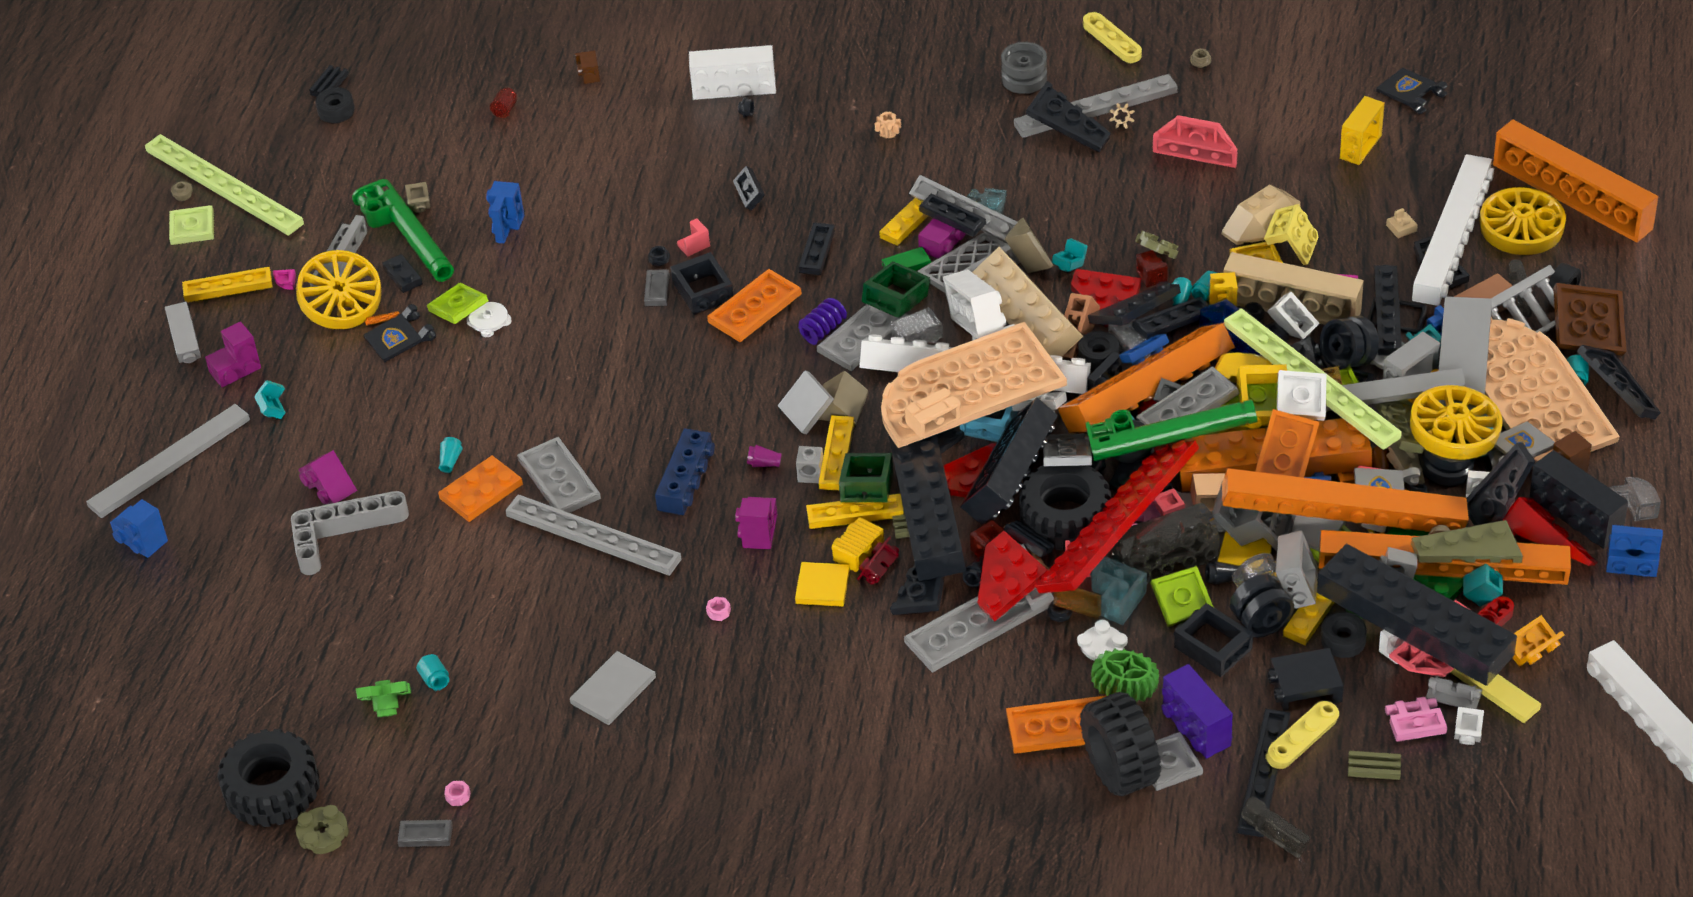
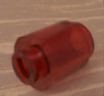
(503, 102)

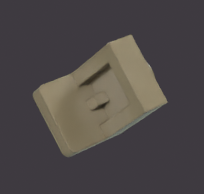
(418, 197)

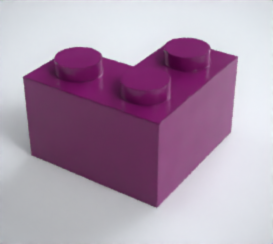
(236, 358)
(328, 477)
(757, 522)

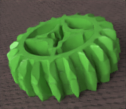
(1125, 673)

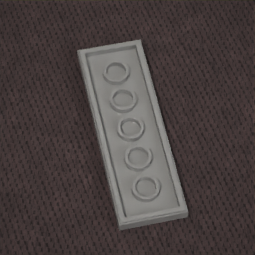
(1466, 340)
(963, 631)

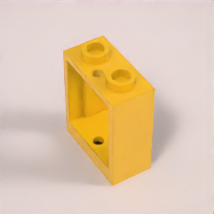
(1360, 130)
(1257, 375)

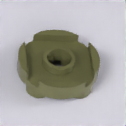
(1150, 241)
(311, 821)

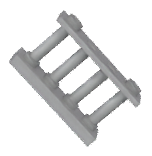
(1524, 290)

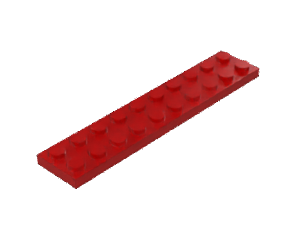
(1117, 517)

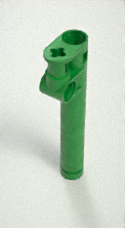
(388, 206)
(1119, 436)

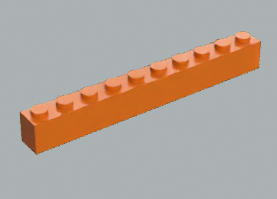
(1342, 501)
(1539, 562)

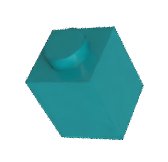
(1483, 585)

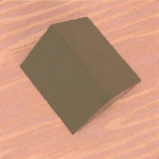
(1028, 248)
(848, 397)

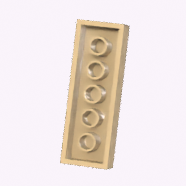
(1322, 293)
(1027, 303)

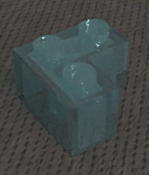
(1120, 588)

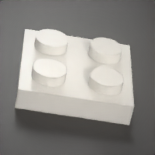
(1302, 394)

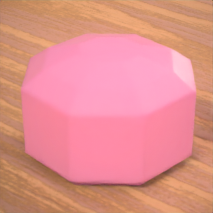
(718, 608)
(457, 793)

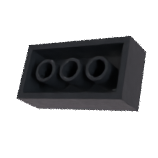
(1577, 498)

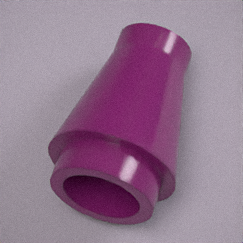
(763, 457)

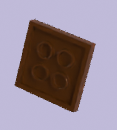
(1589, 318)

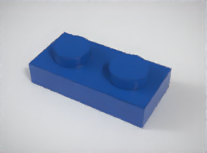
(1152, 345)

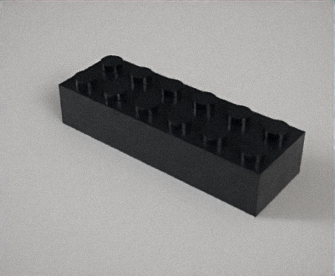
(1009, 462)

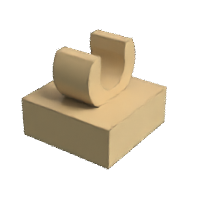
(1401, 224)

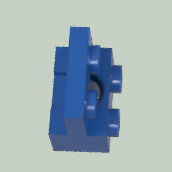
(505, 208)
(1634, 550)

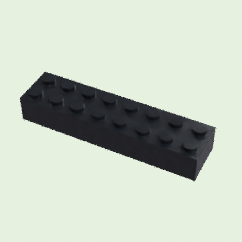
(928, 509)
(1416, 614)

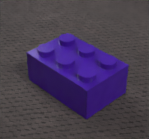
(1197, 711)

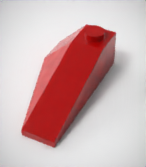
(1535, 524)

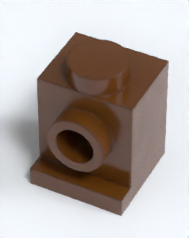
(587, 66)

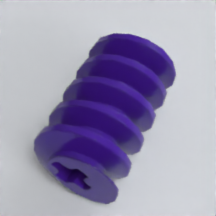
(822, 320)

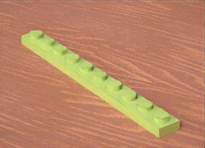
(224, 184)
(1337, 397)

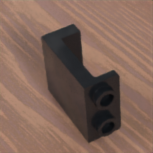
(1305, 677)

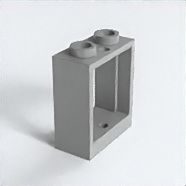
(1419, 354)
(1297, 569)

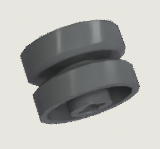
(1024, 67)

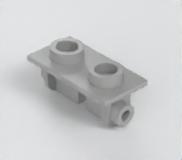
(1453, 693)

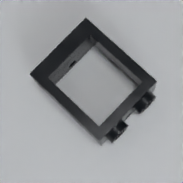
(697, 269)
(1229, 655)

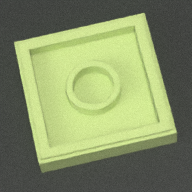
(191, 225)

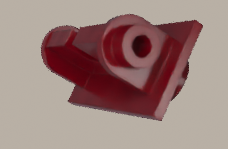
(872, 567)

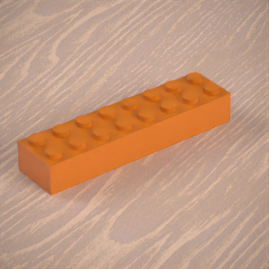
(1575, 180)
(1142, 380)
(1335, 450)

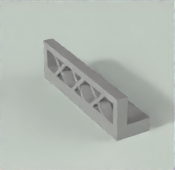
(347, 239)

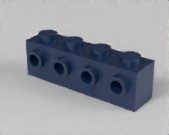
(684, 471)

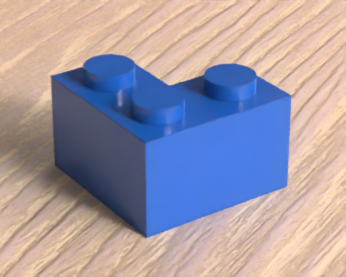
(140, 528)

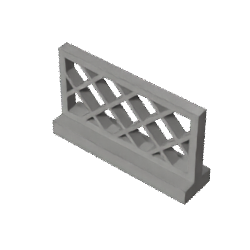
(957, 255)

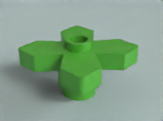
(384, 696)

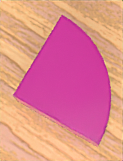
(285, 278)

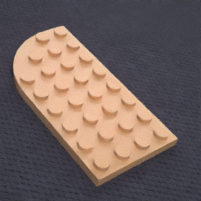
(979, 374)
(1537, 385)

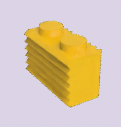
(857, 543)

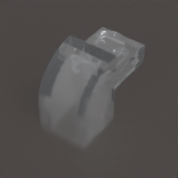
(1642, 498)
(1255, 565)

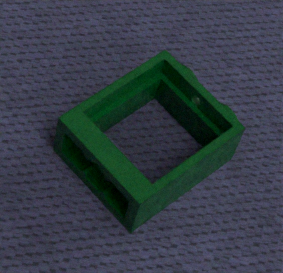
(881, 297)
(875, 487)

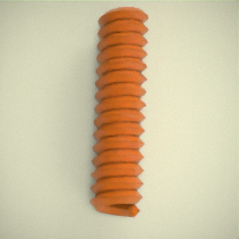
(381, 318)

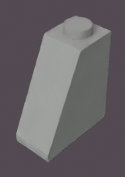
(183, 332)

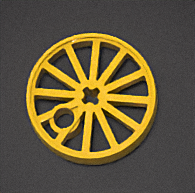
(1522, 219)
(338, 290)
(1455, 420)

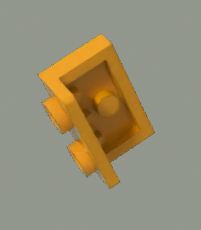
(1533, 640)

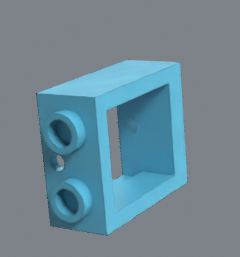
(993, 427)

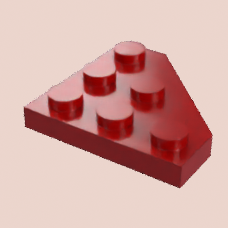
(1104, 287)
(964, 471)
(1006, 575)

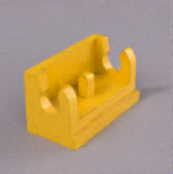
(1223, 287)

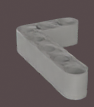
(342, 518)

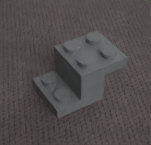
(1252, 525)

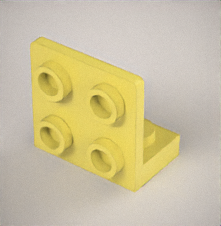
(1293, 226)

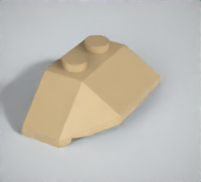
(1254, 215)

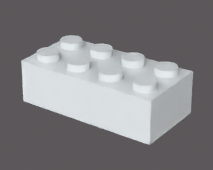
(732, 72)
(974, 304)

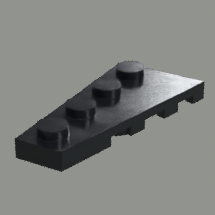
(1135, 306)
(1620, 379)
(1497, 491)

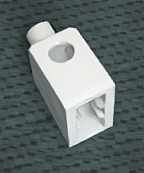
(1290, 314)

